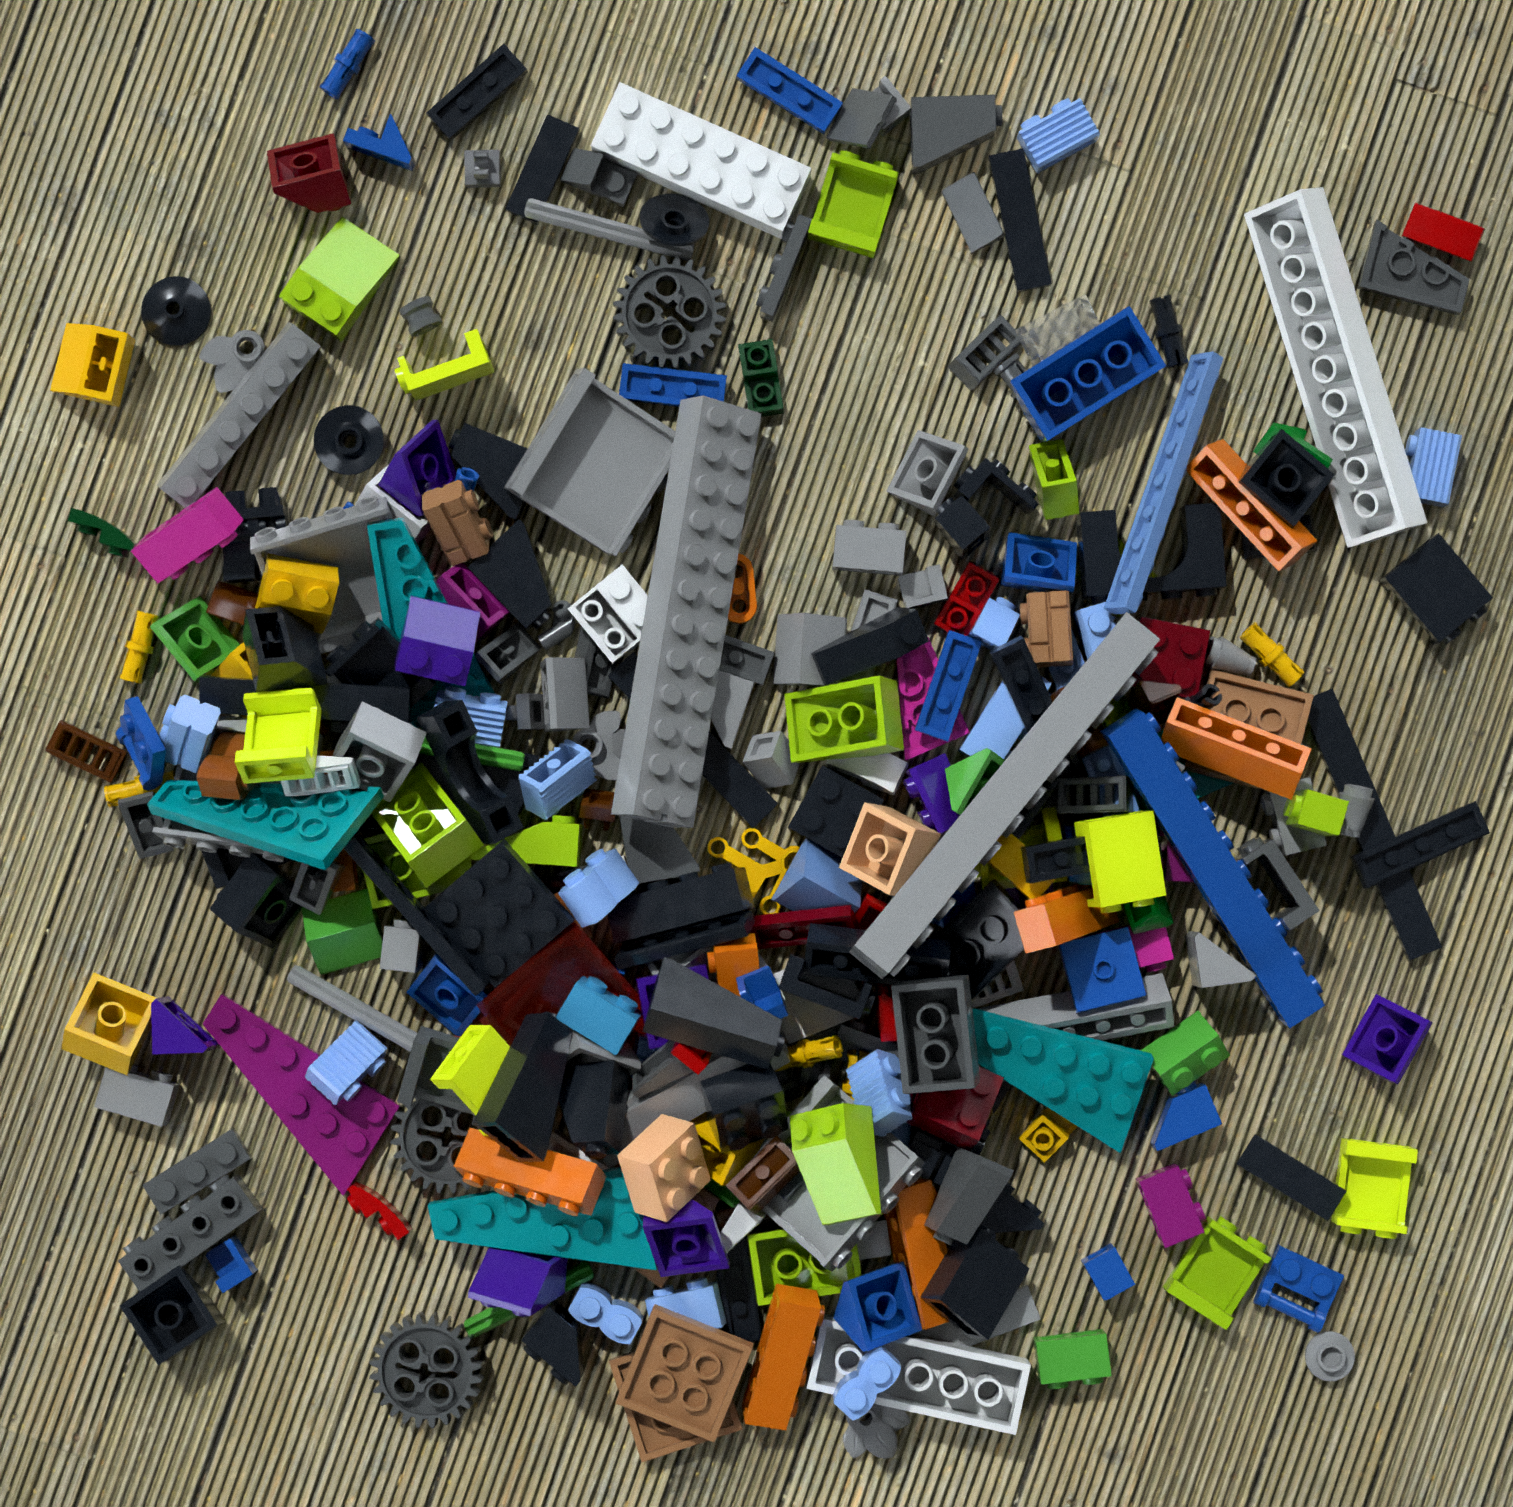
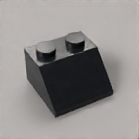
(258, 901)
(172, 1314)

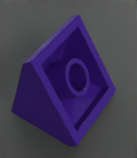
(419, 467)
(177, 1031)
(1387, 1039)

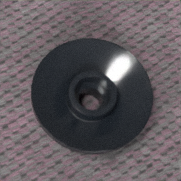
(674, 220)
(187, 323)
(336, 427)

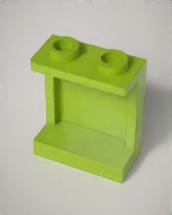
(853, 204)
(1217, 1271)

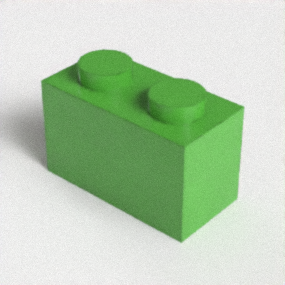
(1186, 1052)
(1072, 1358)

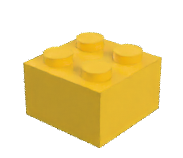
(109, 1024)

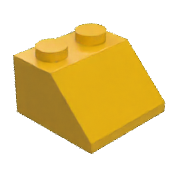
(300, 587)

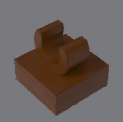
(597, 806)

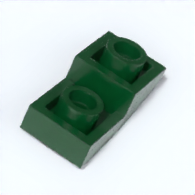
(761, 377)
(115, 539)

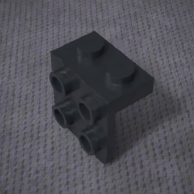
(997, 476)

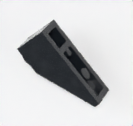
(871, 645)

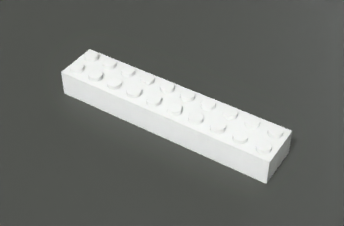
(1335, 366)

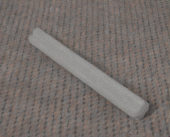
(601, 228)
(352, 1007)

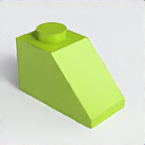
(1054, 479)

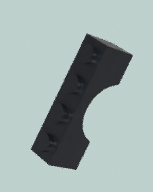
(453, 744)

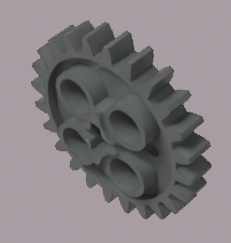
(690, 288)
(441, 1168)
(429, 1338)

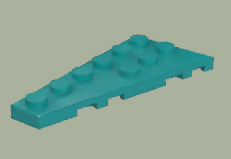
(402, 573)
(295, 827)
(1069, 1073)
(513, 1223)

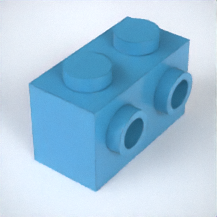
(600, 1014)

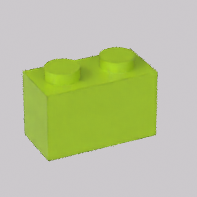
(1315, 812)

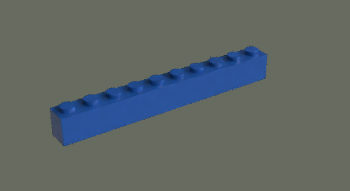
(1212, 866)

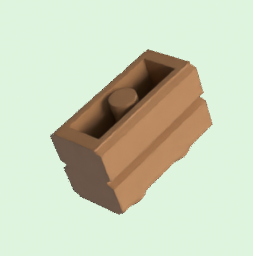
(456, 522)
(1048, 628)

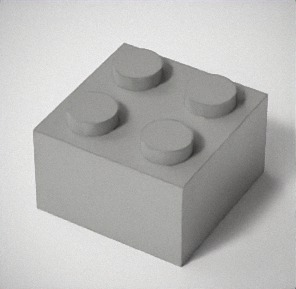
(381, 748)

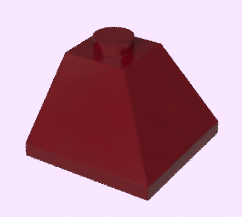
(310, 174)

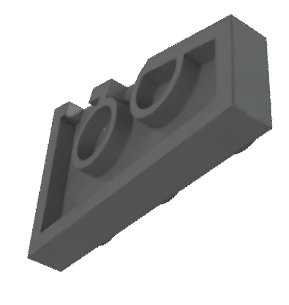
(1406, 273)

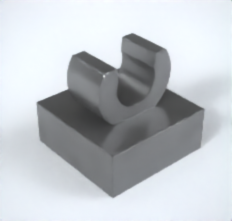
(482, 168)
(527, 711)

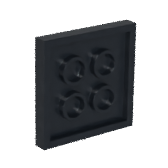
(499, 913)

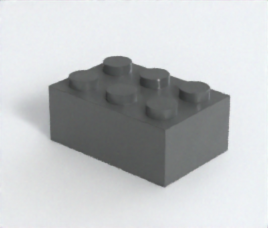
(935, 1034)

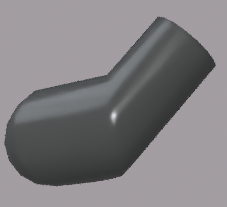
(561, 628)

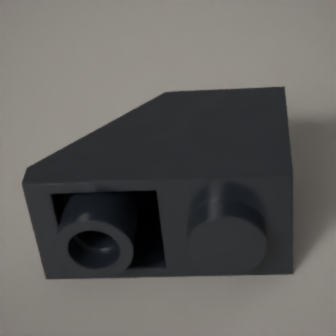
(1011, 1215)

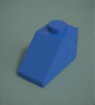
(1185, 1116)

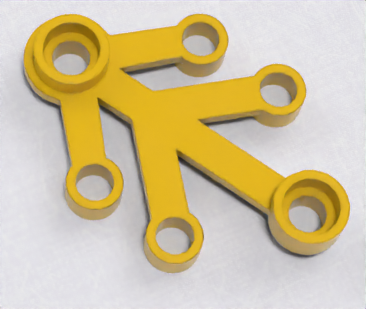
(755, 871)

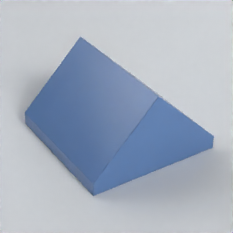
(817, 881)

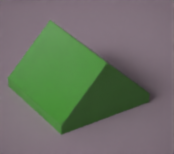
(195, 638)
(969, 776)
(344, 932)

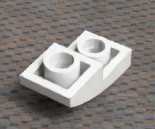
(878, 771)

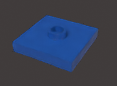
(1102, 970)

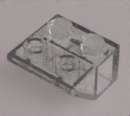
(1057, 329)

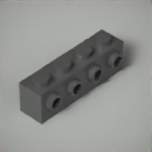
(191, 1233)

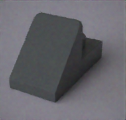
(598, 176)
(141, 824)

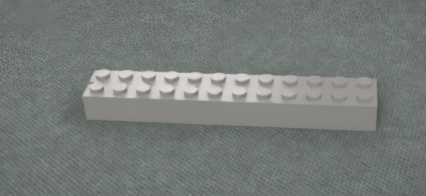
(686, 613)
(998, 804)

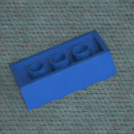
(1086, 374)

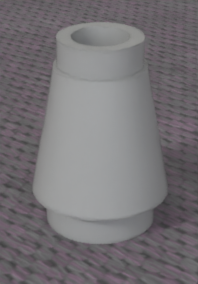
(1228, 657)
(1357, 810)

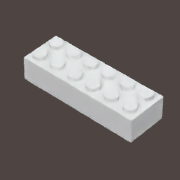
(701, 160)
(934, 1377)

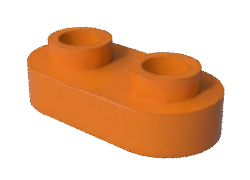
(745, 591)

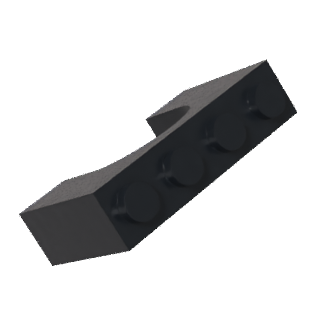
(1198, 569)

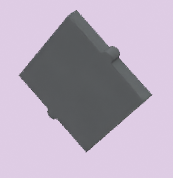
(861, 118)

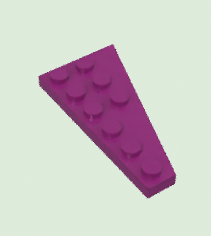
(276, 1065)

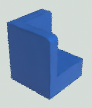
(763, 991)
(230, 1263)
(1108, 1271)

